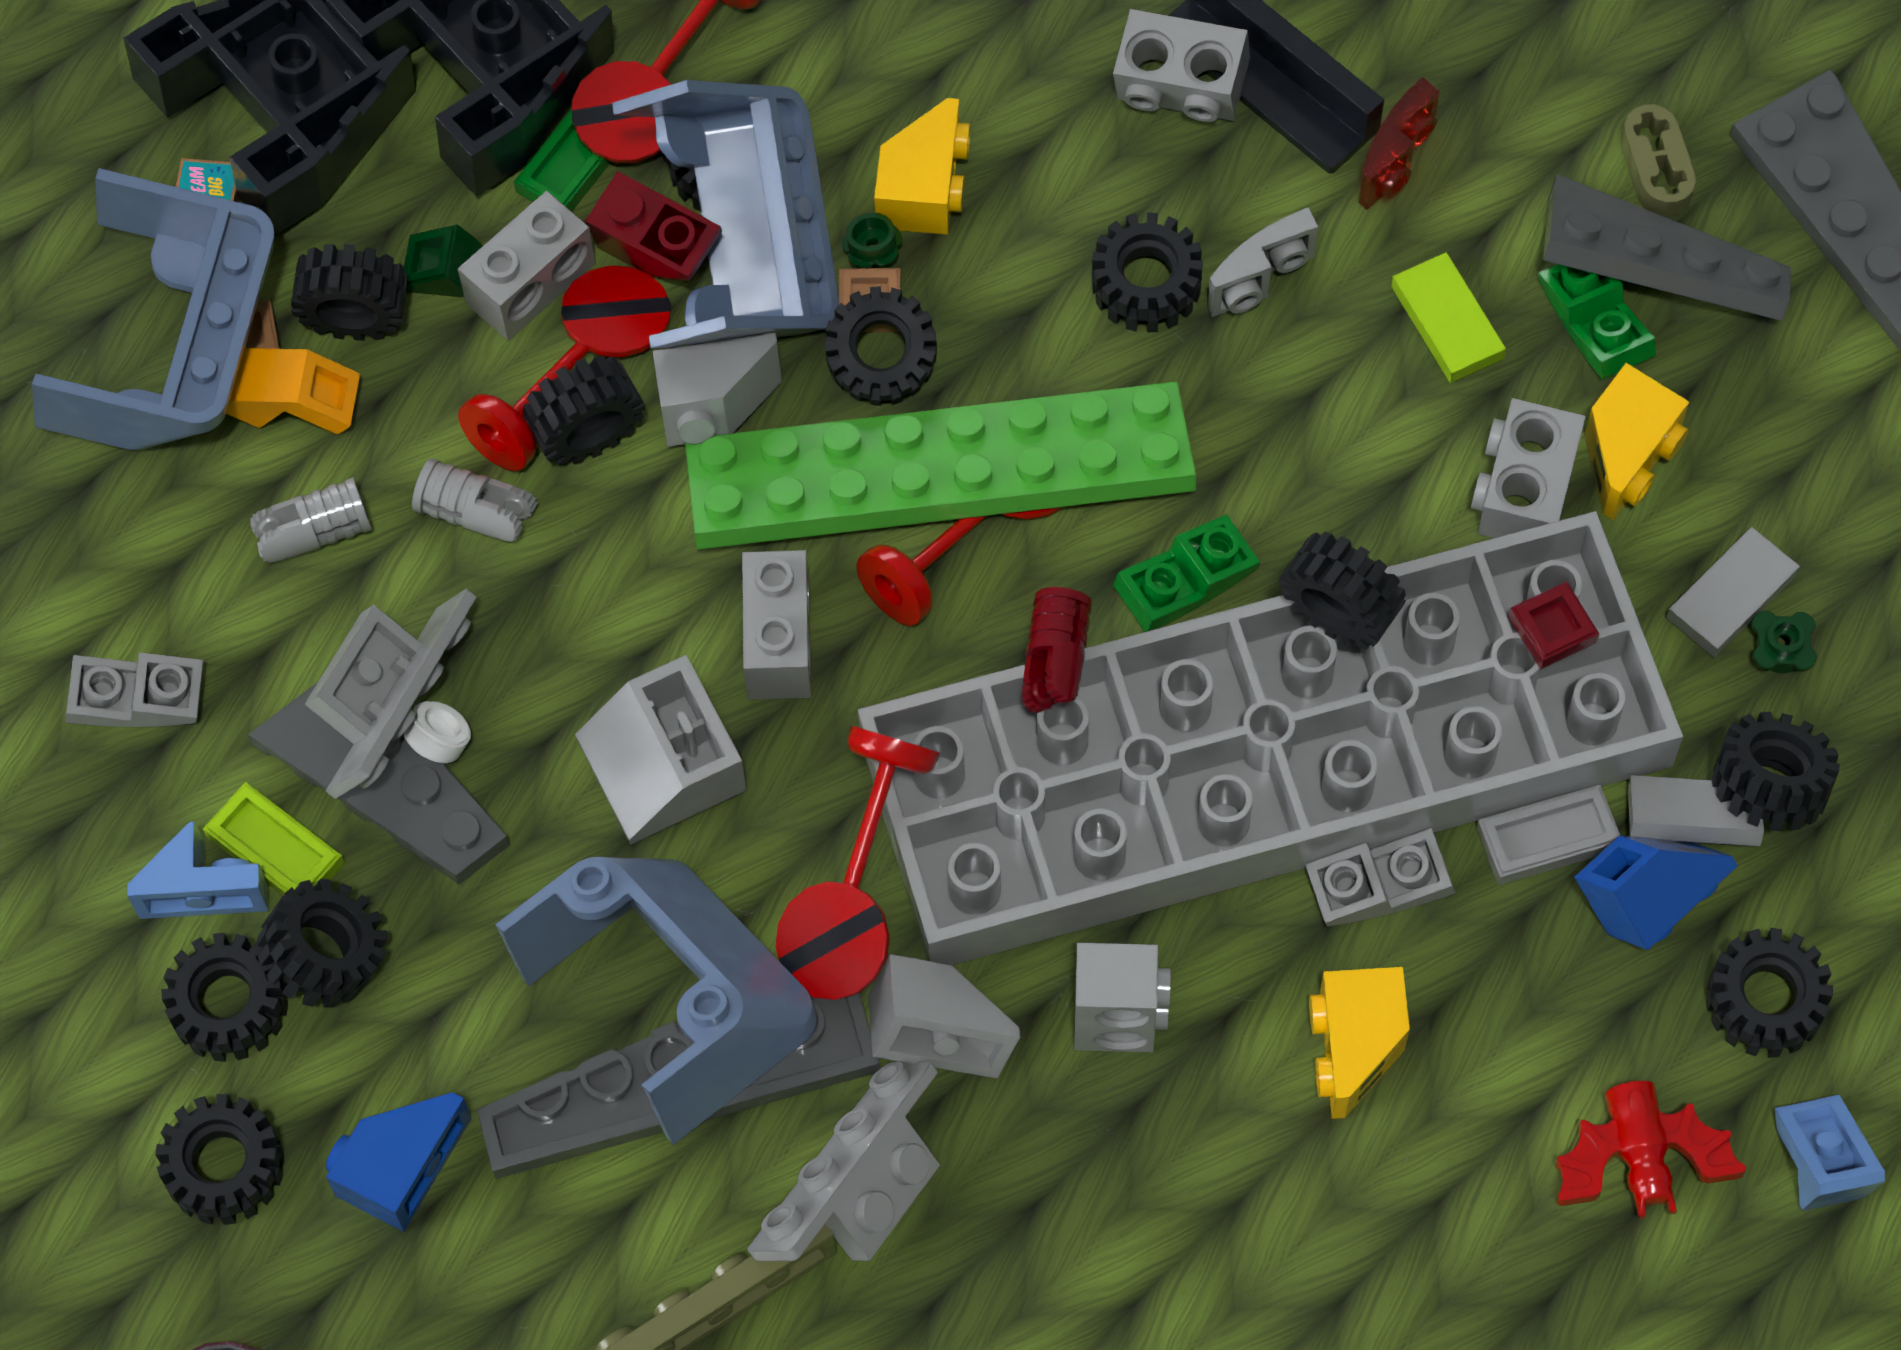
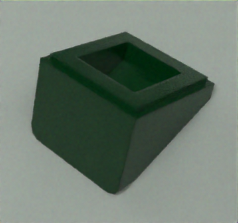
(435, 258)

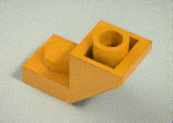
(293, 383)

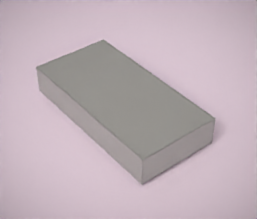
(1733, 592)
(1686, 812)
(1547, 834)

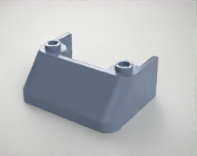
(764, 191)
(199, 247)
(738, 1015)

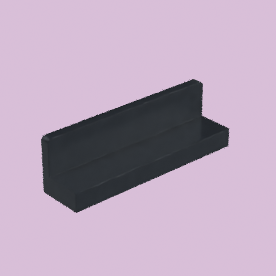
(1295, 83)

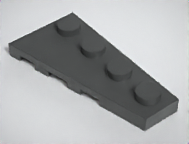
(410, 799)

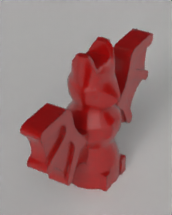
(1641, 1139)

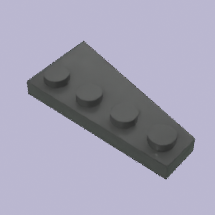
(1647, 249)

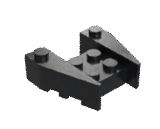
(509, 55)
(294, 74)

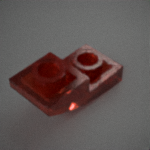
(1392, 148)

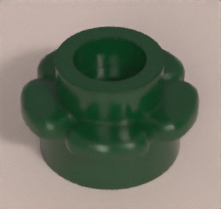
(872, 230)

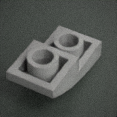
(1246, 273)
(134, 694)
(1381, 880)

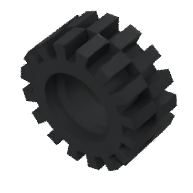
(1154, 242)
(349, 292)
(875, 309)
(583, 410)
(1342, 590)
(1766, 794)
(1777, 956)
(305, 968)
(228, 1034)
(202, 1125)

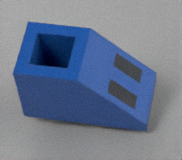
(1650, 885)

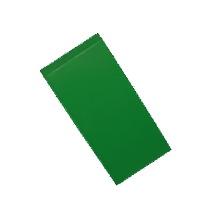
(1597, 318)
(1188, 575)

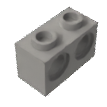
(1187, 50)
(527, 265)
(1534, 475)
(776, 624)
(1119, 997)

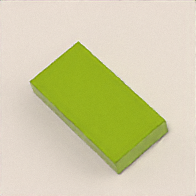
(1448, 317)
(266, 835)

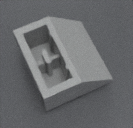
(661, 751)

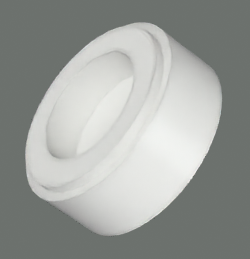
(438, 732)

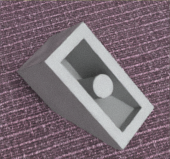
(714, 385)
(939, 1017)

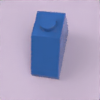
(396, 1157)

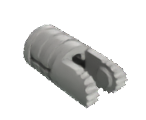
(472, 500)
(310, 521)

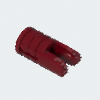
(1055, 647)

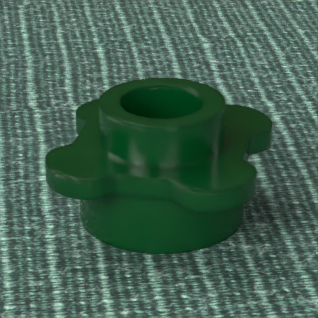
(1783, 658)

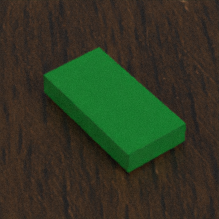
(561, 168)

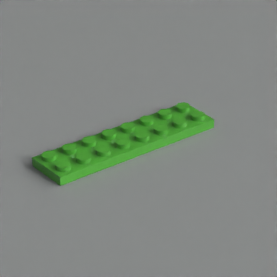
(939, 465)

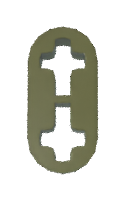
(1670, 157)

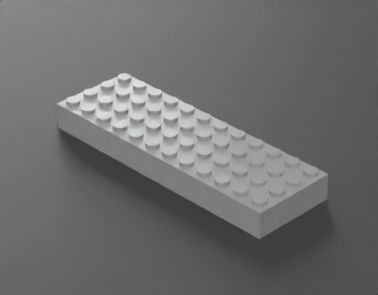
(1264, 746)

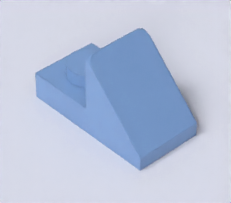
(181, 885)
(1829, 1152)

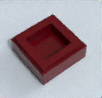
(1553, 625)

